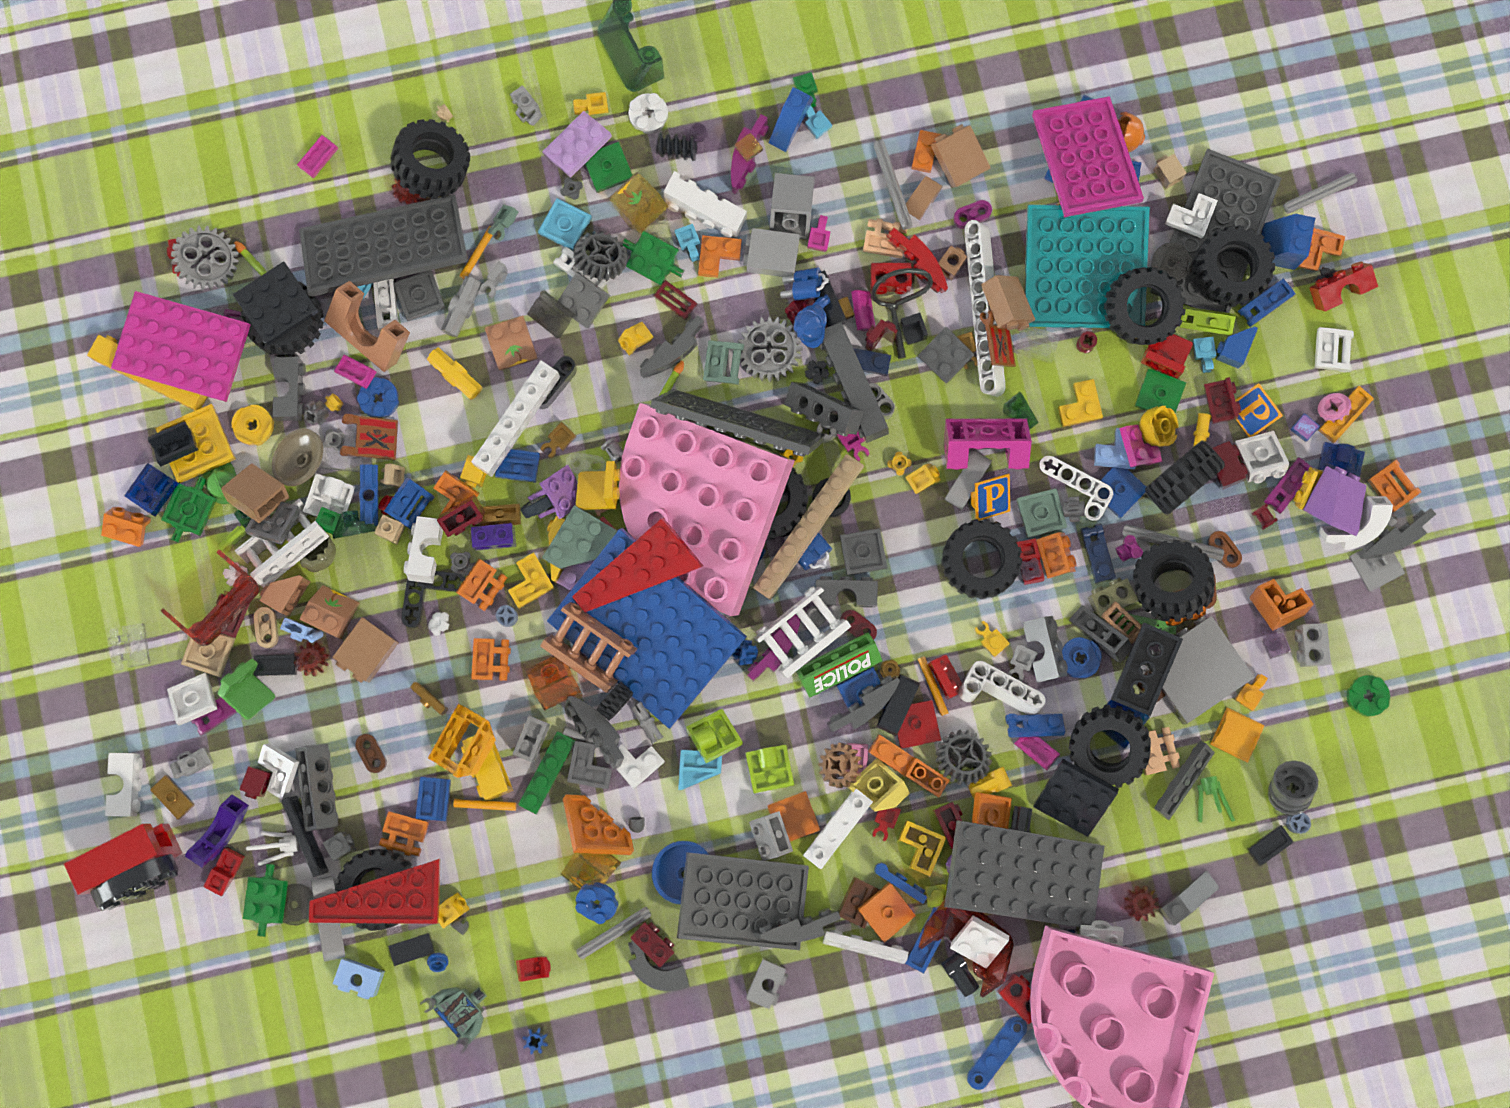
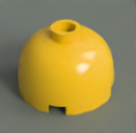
(1159, 426)

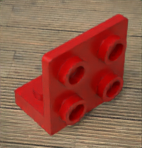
(1168, 355)

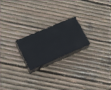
(275, 665)
(1270, 845)
(411, 949)

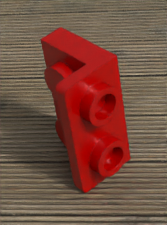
(946, 676)

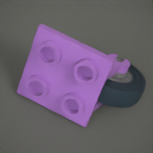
(557, 491)

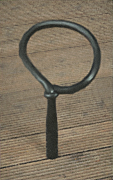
(894, 306)

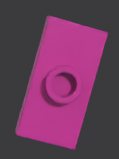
(317, 156)
(863, 310)
(355, 371)
(1038, 751)

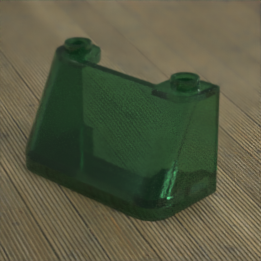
(634, 65)

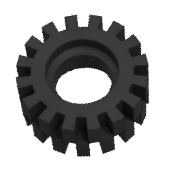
(614, 701)

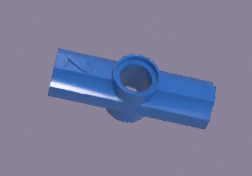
(369, 481)

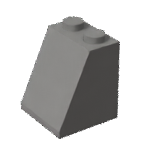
(792, 204)

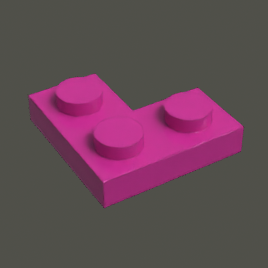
(1138, 452)

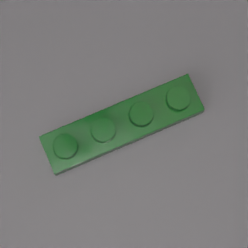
(547, 773)

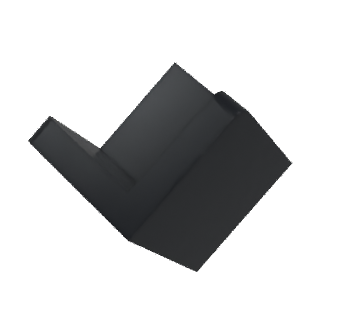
(913, 328)

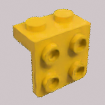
(598, 488)

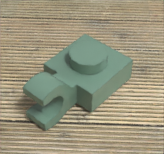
(503, 219)

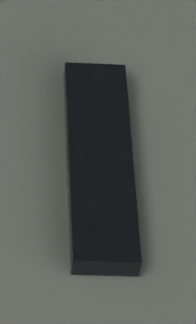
(306, 839)

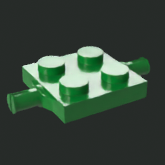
(652, 258)
(189, 509)
(265, 900)

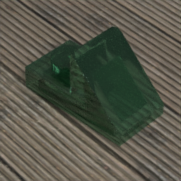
(1019, 409)
(350, 525)

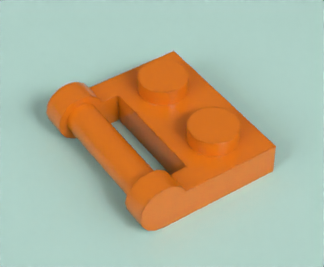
(1386, 485)

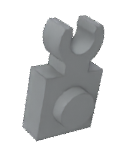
(1023, 660)

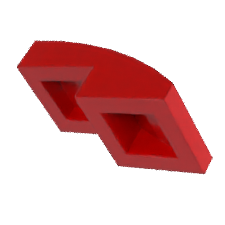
(1030, 550)
(224, 871)

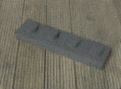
(1184, 780)

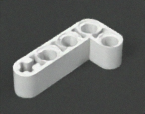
(1074, 482)
(1001, 692)

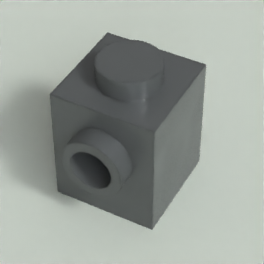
(340, 845)

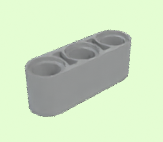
(965, 482)

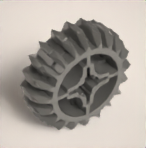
(599, 261)
(980, 766)

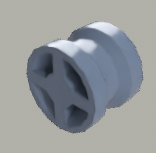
(506, 612)
(1303, 823)

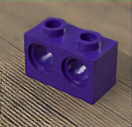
(493, 537)

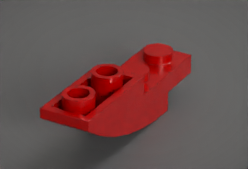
(916, 250)

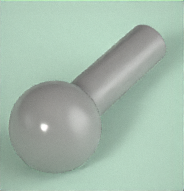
(574, 734)

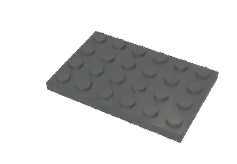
(734, 896)

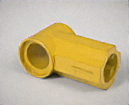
(994, 782)

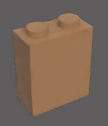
(960, 155)
(1008, 302)
(255, 492)
(364, 651)

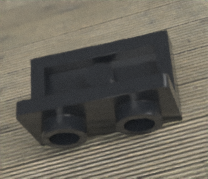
(173, 443)

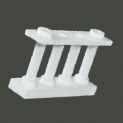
(285, 557)
(821, 639)
(837, 828)

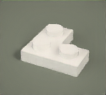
(1195, 220)
(283, 769)
(639, 769)

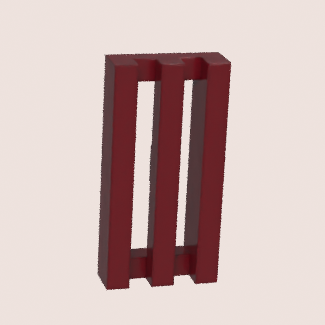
(689, 310)

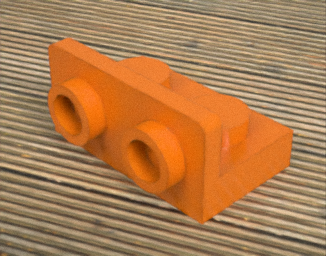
(1056, 554)

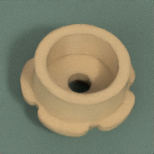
(444, 113)

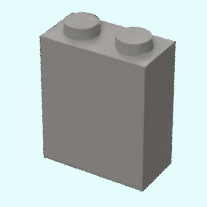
(771, 252)

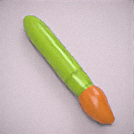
(250, 258)
(673, 377)

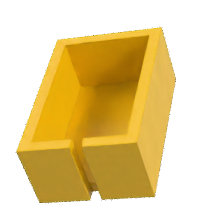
(492, 775)

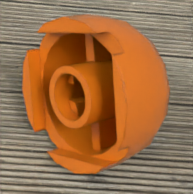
(1132, 130)

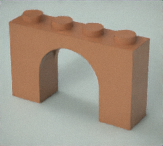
(345, 320)

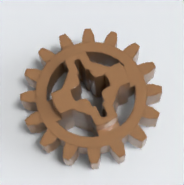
(840, 765)

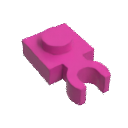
(853, 442)

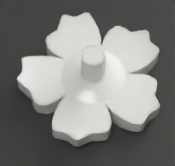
(232, 575)
(438, 623)

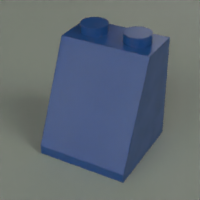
(1289, 239)

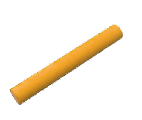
(476, 254)
(933, 686)
(478, 804)

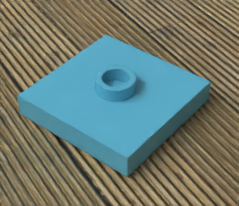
(565, 224)

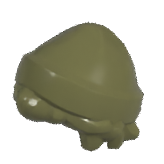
(320, 557)

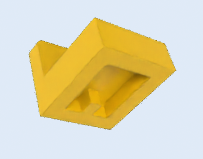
(923, 477)
(452, 909)

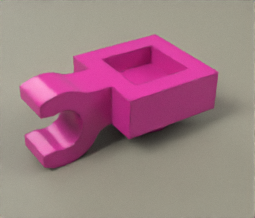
(818, 236)

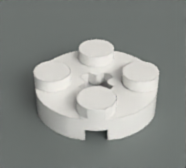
(648, 102)

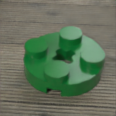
(1380, 697)

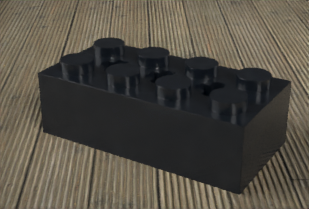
(1160, 665)

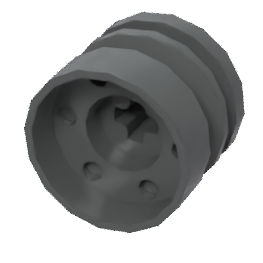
(1292, 787)

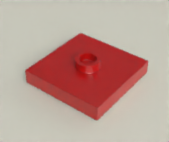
(919, 726)

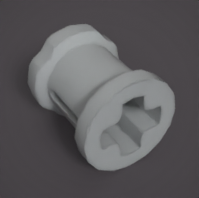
(613, 449)

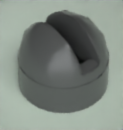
(636, 824)
(458, 926)

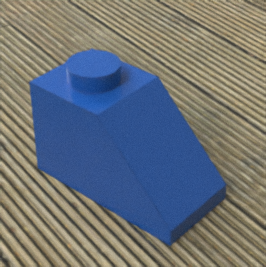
(1236, 347)

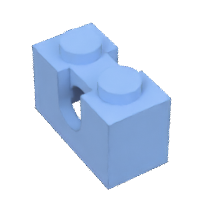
(370, 976)

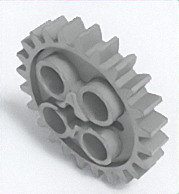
(192, 244)
(770, 331)

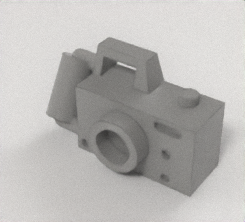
(526, 105)
(192, 763)

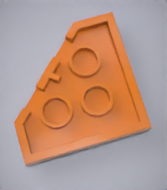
(594, 829)

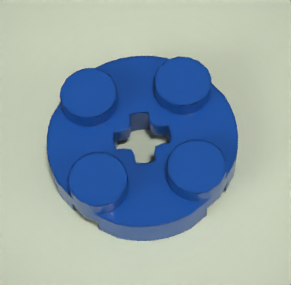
(378, 409)
(1091, 662)
(593, 911)

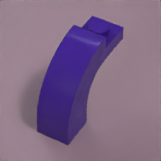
(220, 831)

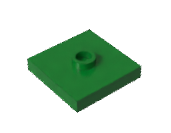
(608, 167)
(1159, 391)

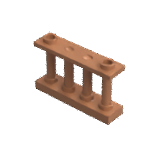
(572, 656)

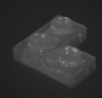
(333, 459)

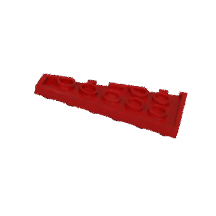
(645, 563)
(396, 898)

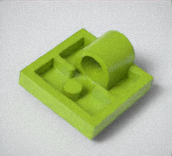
(714, 735)
(769, 769)

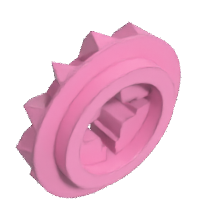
(1338, 400)

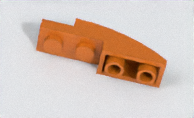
(908, 766)

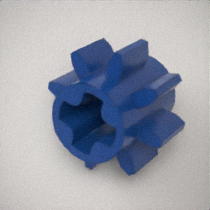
(745, 653)
(537, 1035)

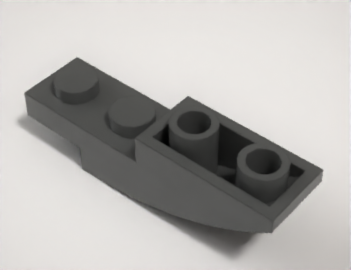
(668, 355)
(1397, 539)
(872, 700)
(592, 723)
(790, 930)

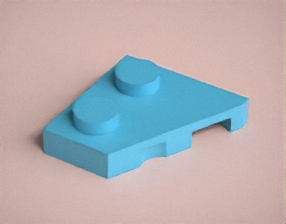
(695, 770)

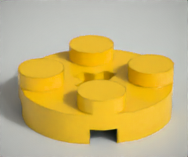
(256, 436)

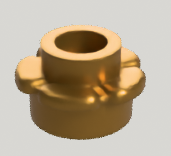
(889, 664)

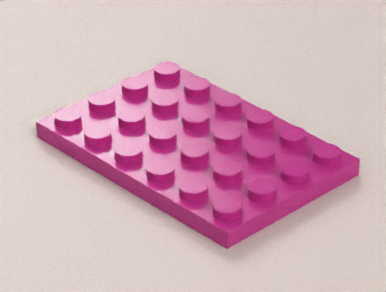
(1087, 156)
(180, 346)

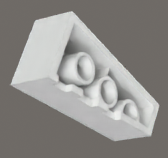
(703, 206)

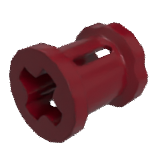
(1087, 336)
(1264, 516)

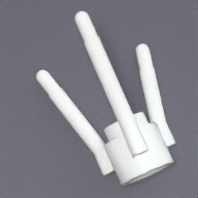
(288, 844)

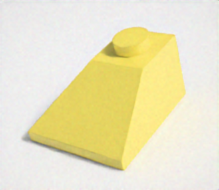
(880, 786)

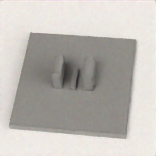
(1378, 570)

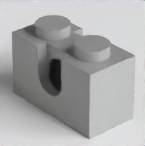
(771, 971)

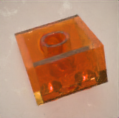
(552, 682)

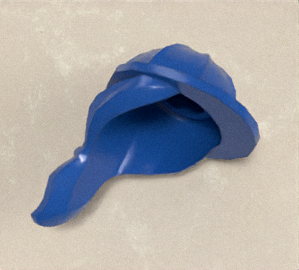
(811, 323)

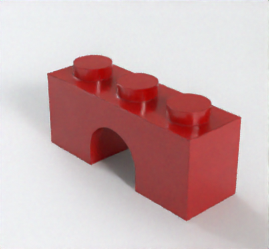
(1327, 292)

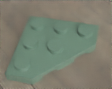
(578, 540)

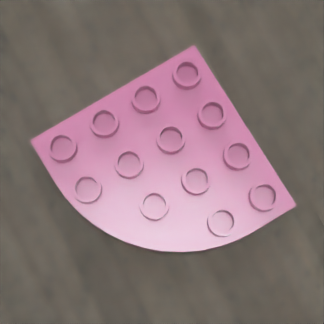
(710, 491)
(1116, 1020)

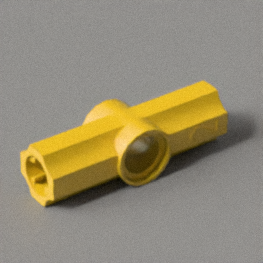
(454, 373)

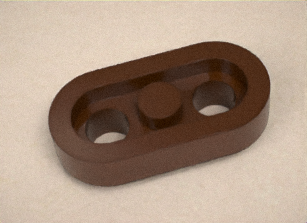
(370, 754)

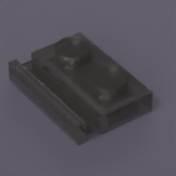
(550, 314)

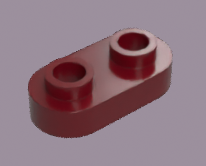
(859, 624)

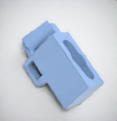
(300, 631)

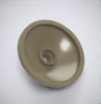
(297, 457)

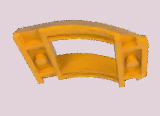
(451, 736)

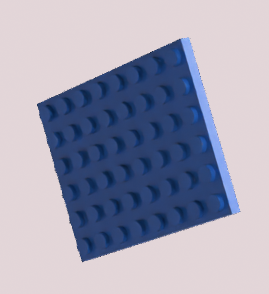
(675, 634)

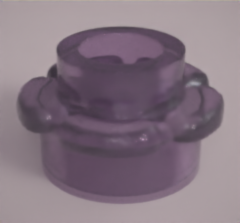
(698, 128)

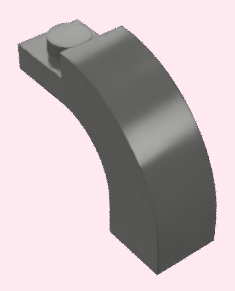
(656, 978)

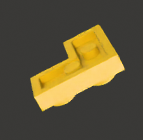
(1085, 409)
(536, 581)

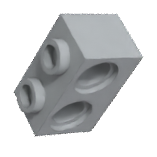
(1319, 645)
(531, 739)

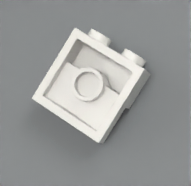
(1262, 457)

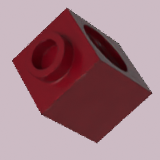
(255, 782)

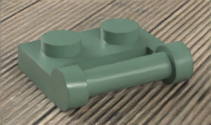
(717, 362)

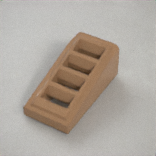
(1133, 634)

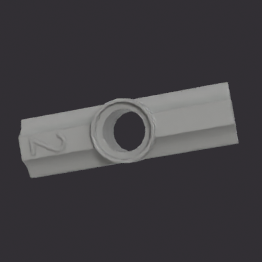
(461, 306)

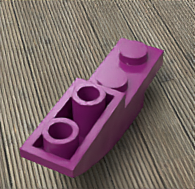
(739, 166)
(770, 659)

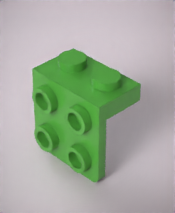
(245, 691)

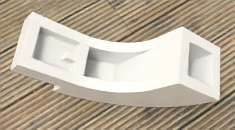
(1373, 521)

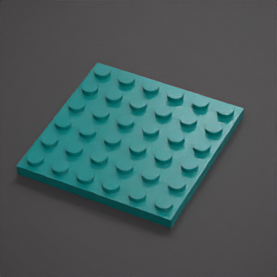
(1078, 259)

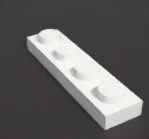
(873, 948)

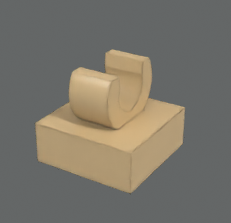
(393, 475)

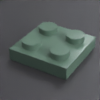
(1041, 513)

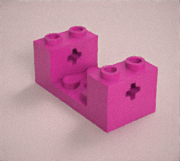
(987, 433)

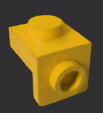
(635, 337)

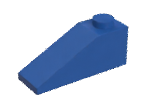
(790, 119)

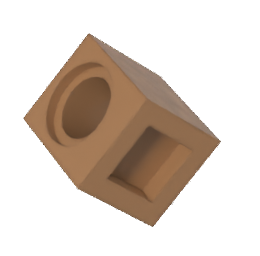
(949, 270)

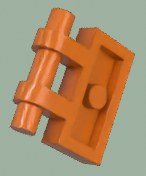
(476, 582)
(483, 659)
(405, 827)

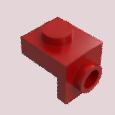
(533, 968)

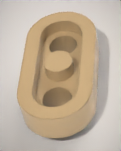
(266, 628)

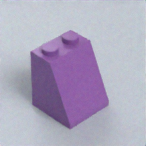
(1338, 500)

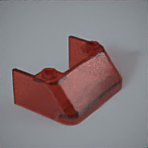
(220, 617)
(949, 923)

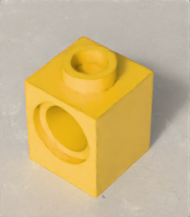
(472, 475)

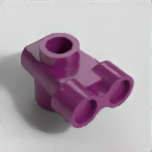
(1129, 549)

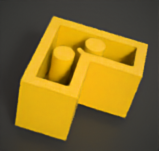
(927, 843)

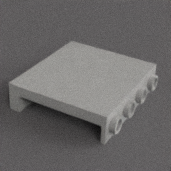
(1203, 670)

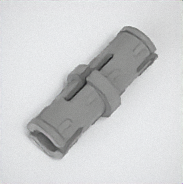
(647, 722)

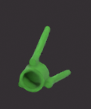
(1212, 786)

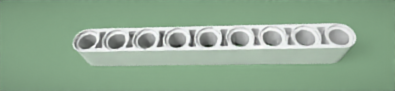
(976, 278)

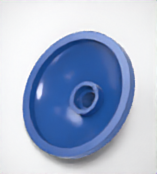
(669, 867)

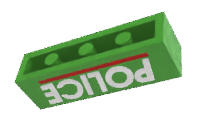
(839, 665)

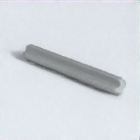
(1320, 193)
(613, 933)

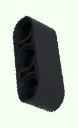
(565, 378)
(898, 705)

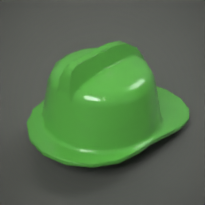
(217, 479)

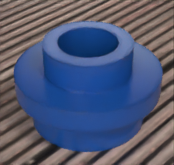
(437, 962)

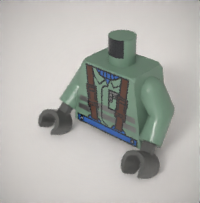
(459, 1012)

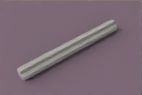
(892, 184)
(1157, 538)

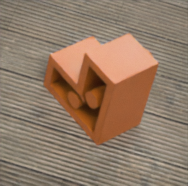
(1277, 607)

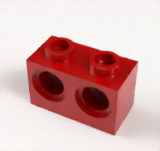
(891, 283)
(1018, 1001)

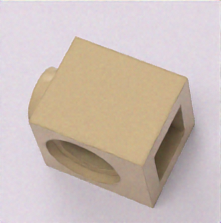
(1169, 170)
(389, 529)

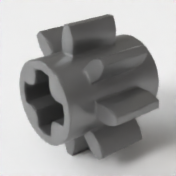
(316, 412)
(1074, 509)

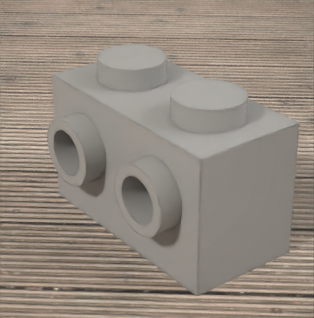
(771, 836)

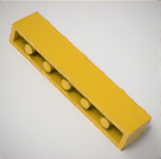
(103, 352)

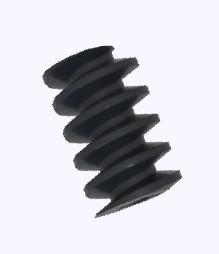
(676, 146)

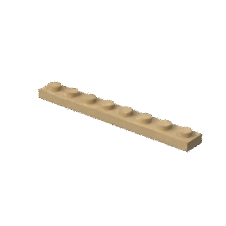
(808, 526)

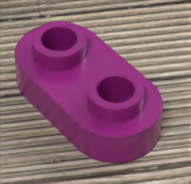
(970, 212)

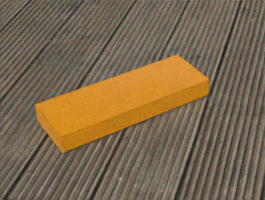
(1359, 401)

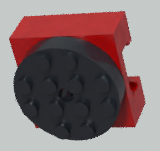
(126, 865)

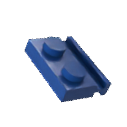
(519, 466)
(433, 799)

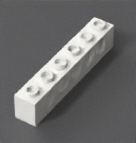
(516, 418)

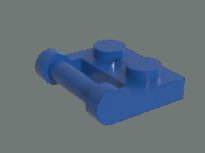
(405, 500)

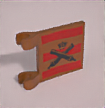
(999, 342)
(374, 437)

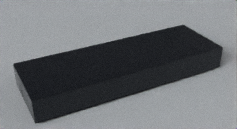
(833, 310)

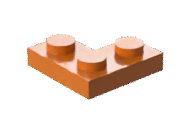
(924, 153)
(1322, 242)
(715, 249)
(453, 489)

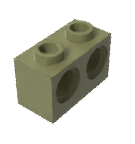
(1111, 596)

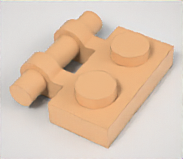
(878, 242)
(1157, 760)

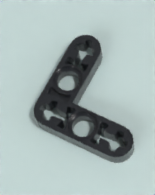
(418, 614)

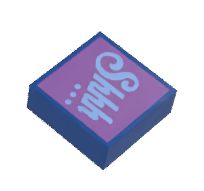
(1305, 427)

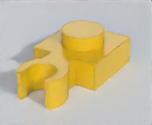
(994, 641)

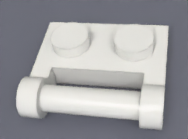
(1327, 349)

